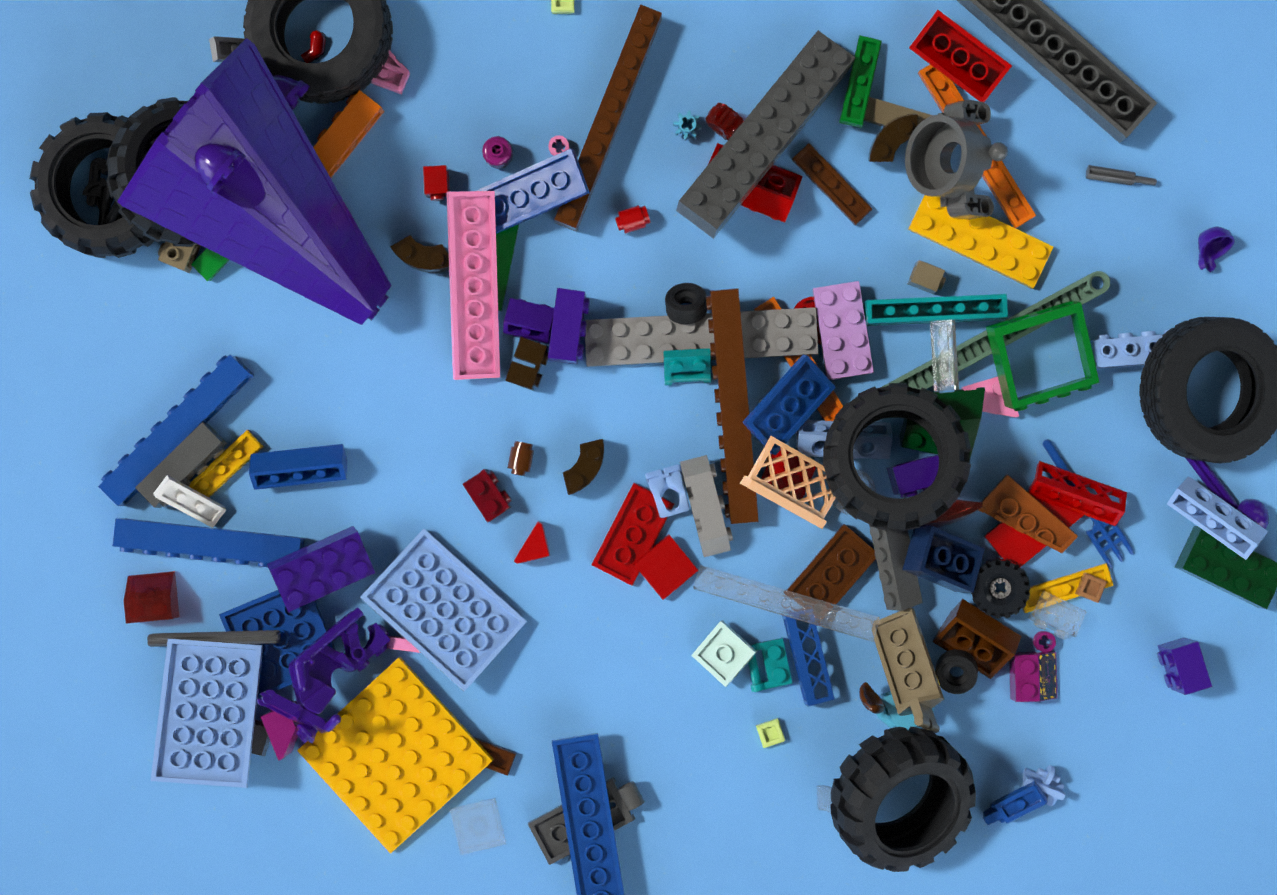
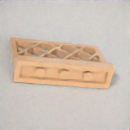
(780, 496)

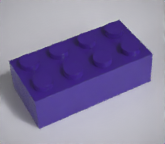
(321, 568)

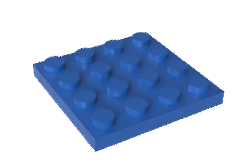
(297, 630)

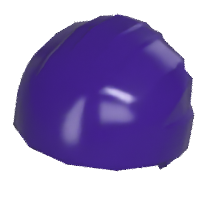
(1212, 245)
(1255, 511)

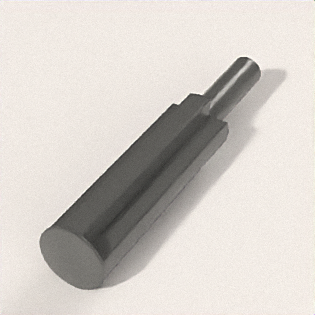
(1117, 176)

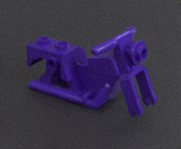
(313, 672)

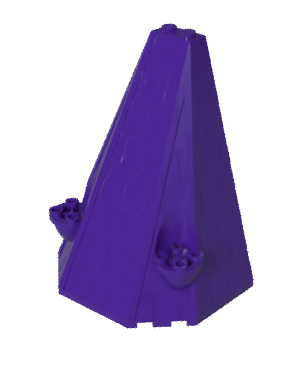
(254, 190)

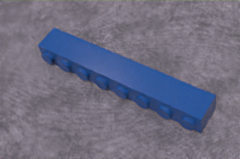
(198, 407)
(202, 541)

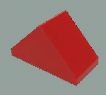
(535, 545)

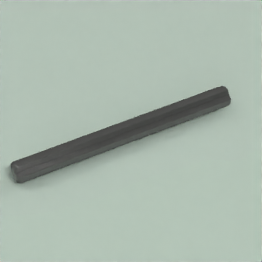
(237, 637)

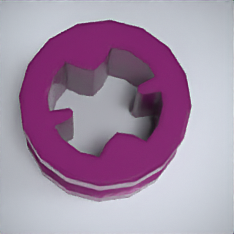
(1050, 647)

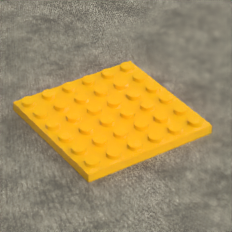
(396, 755)

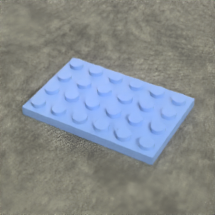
(443, 609)
(207, 713)

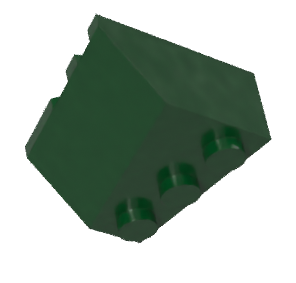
(966, 404)

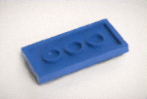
(789, 403)

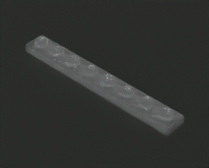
(786, 603)

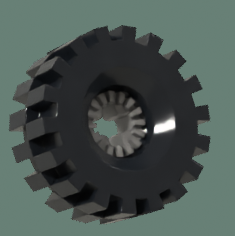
(1016, 587)

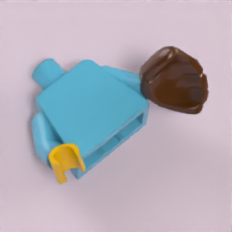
(885, 708)

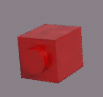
(436, 182)

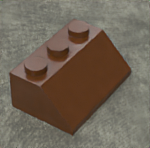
(980, 636)

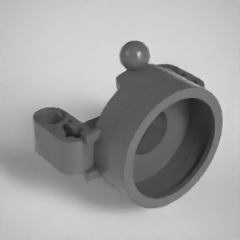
(930, 155)

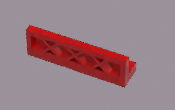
(1078, 497)

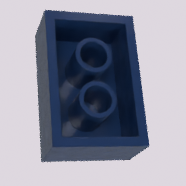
(943, 559)

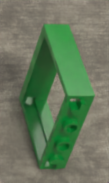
(995, 335)

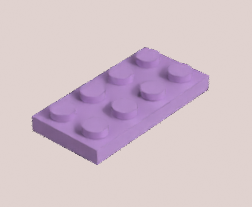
(843, 330)

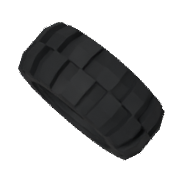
(125, 158)
(53, 181)
(911, 404)
(929, 825)

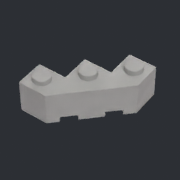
(706, 505)

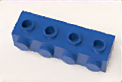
(298, 466)

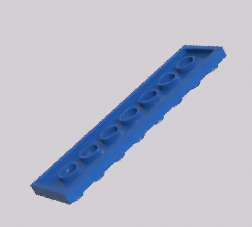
(587, 815)

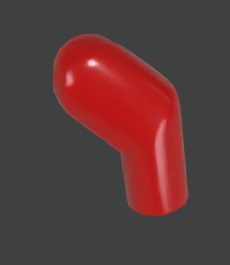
(317, 47)

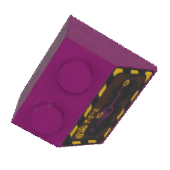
(1033, 676)

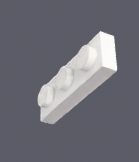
(189, 501)

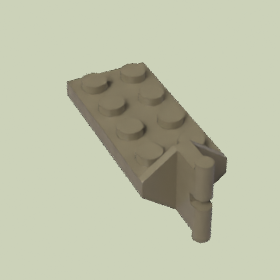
(908, 668)

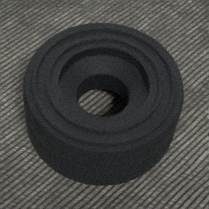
(686, 313)
(961, 659)

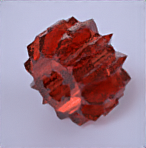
(723, 120)

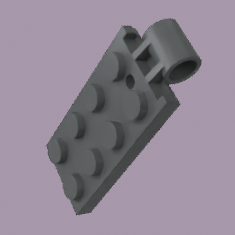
(551, 830)

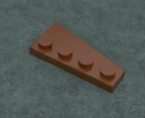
(1019, 509)

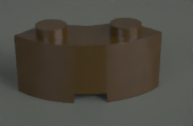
(891, 137)
(420, 257)
(586, 467)

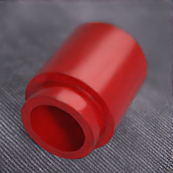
(632, 219)

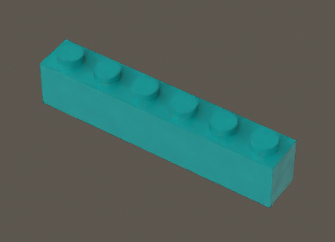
(935, 309)

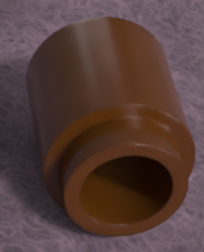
(520, 458)

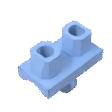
(1047, 782)

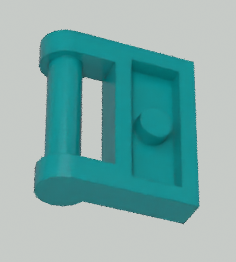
(687, 361)
(775, 665)

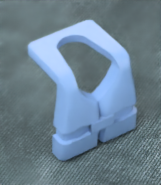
(669, 478)

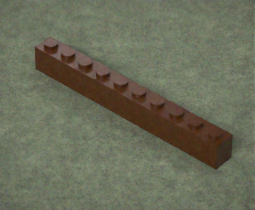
(611, 111)
(733, 403)

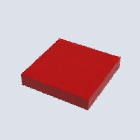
(665, 567)

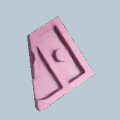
(393, 75)

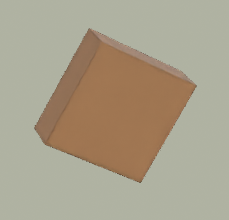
(1091, 587)

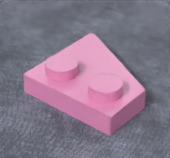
(993, 399)

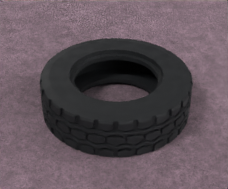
(334, 78)
(1165, 389)

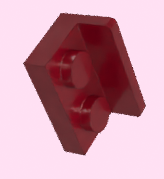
(487, 495)

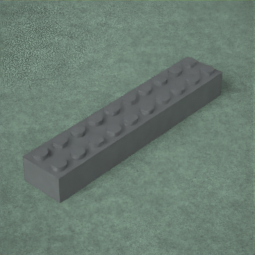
(1066, 62)
(765, 134)

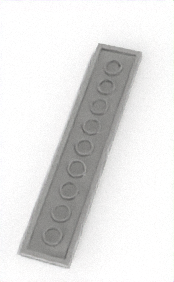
(645, 338)

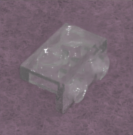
(1058, 616)

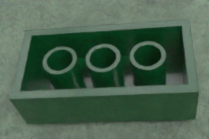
(1219, 566)

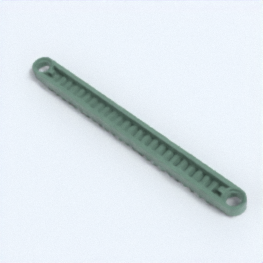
(979, 346)

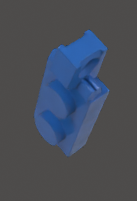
(1015, 804)

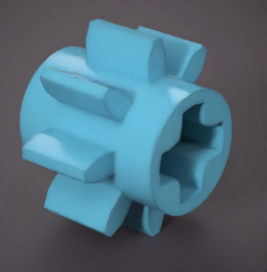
(686, 132)

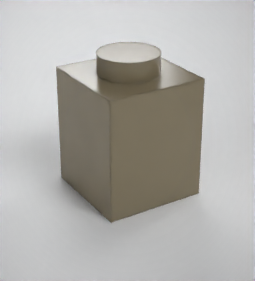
(927, 277)

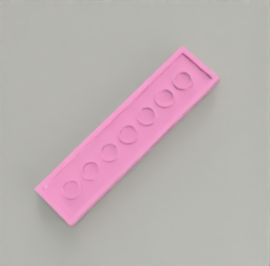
(473, 284)

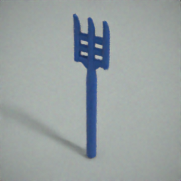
(1097, 525)

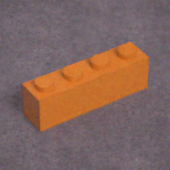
(346, 131)

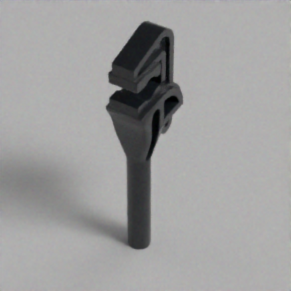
(97, 189)

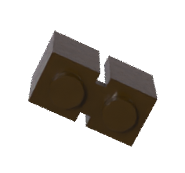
(532, 353)

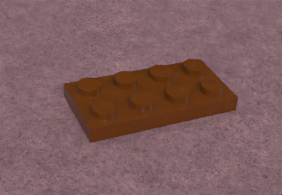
(835, 567)

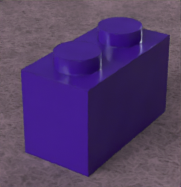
(528, 320)

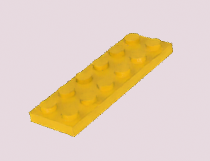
(983, 241)

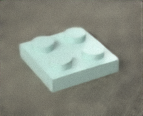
(724, 653)

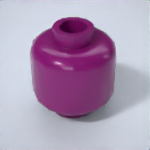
(501, 145)

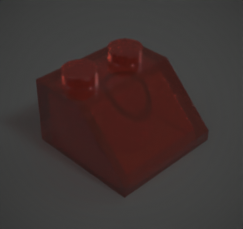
(151, 597)

